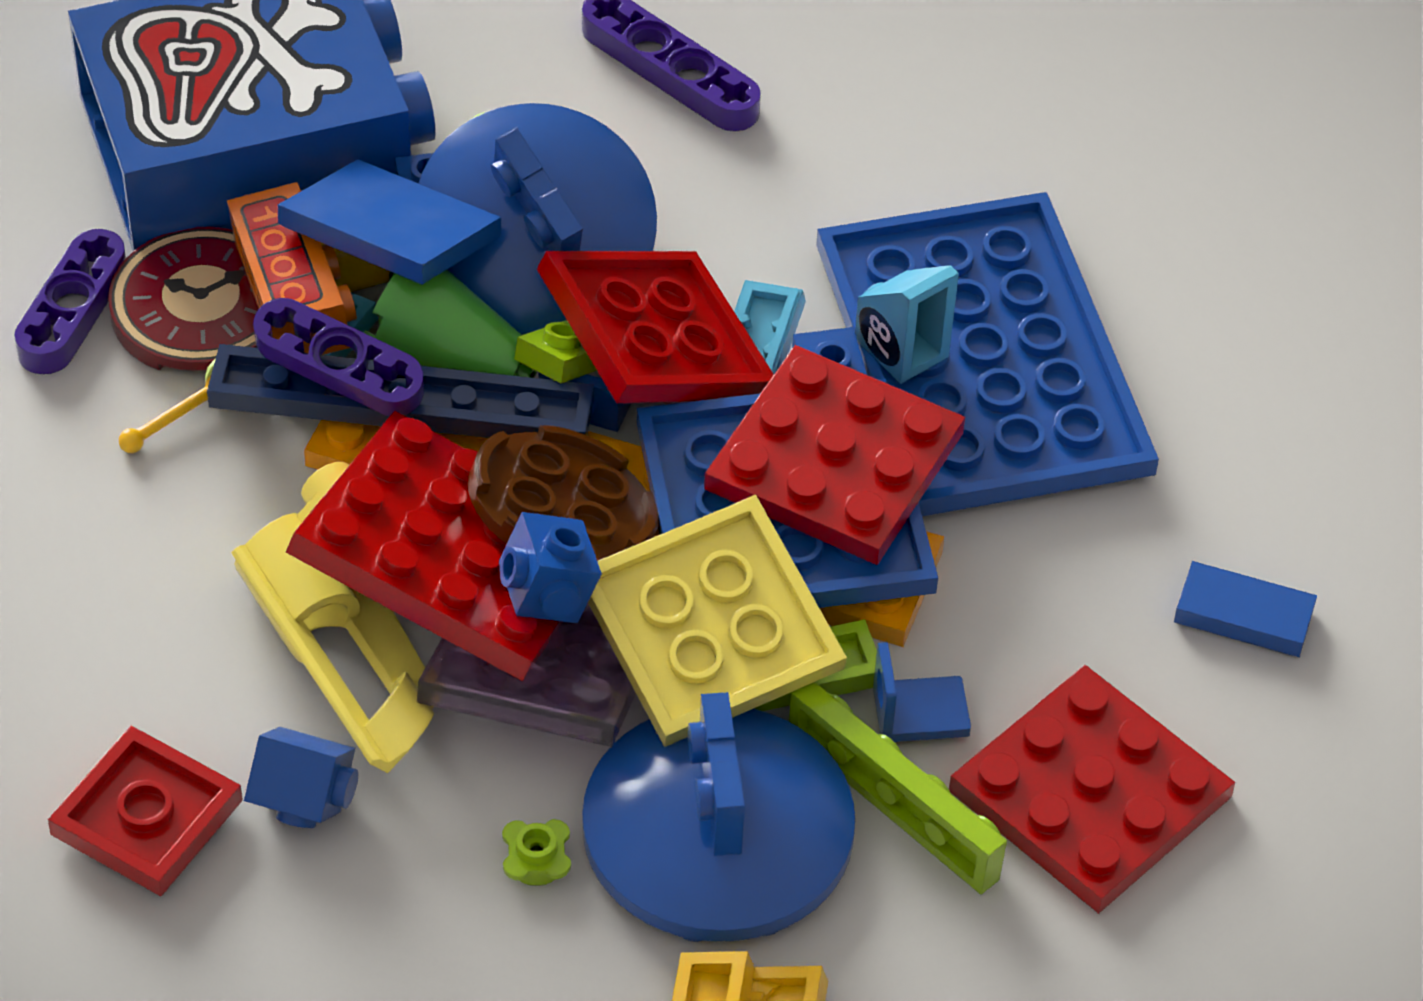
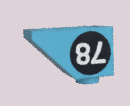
(908, 320)

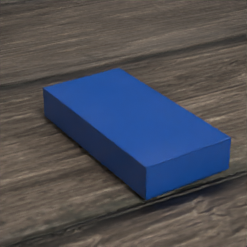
(1245, 609)

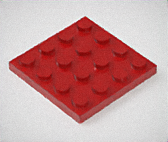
(413, 542)

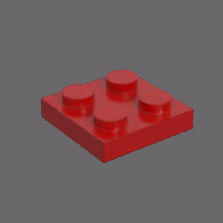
(145, 810)

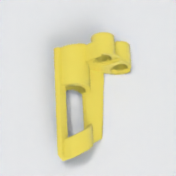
(305, 599)

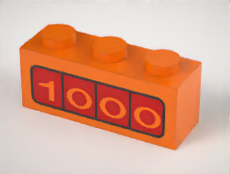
(286, 262)

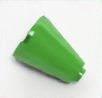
(447, 326)

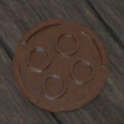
(563, 477)

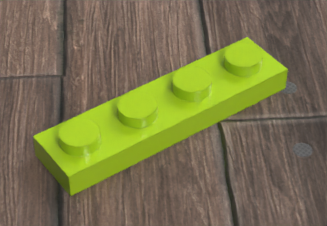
(901, 790)

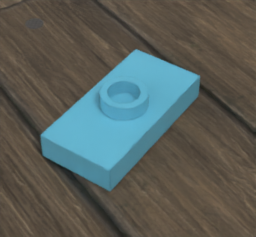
(770, 318)

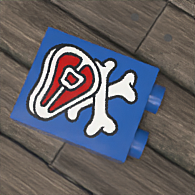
(239, 100)

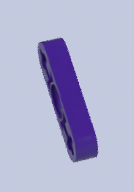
(69, 324)
(387, 360)

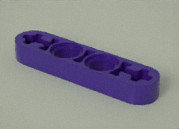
(622, 24)

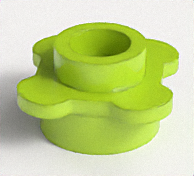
(536, 867)

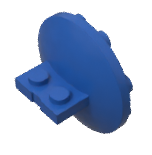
(555, 185)
(721, 828)

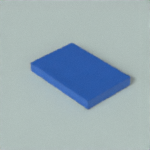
(389, 221)

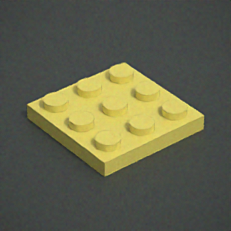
(712, 614)

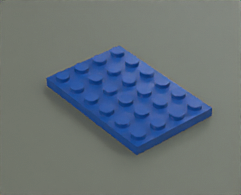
(1024, 351)

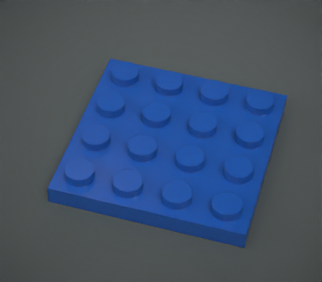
(681, 445)

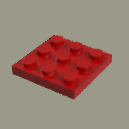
(655, 325)
(835, 453)
(1091, 788)

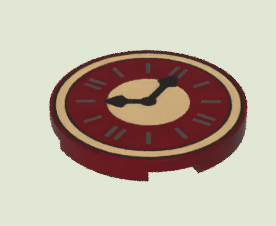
(183, 299)

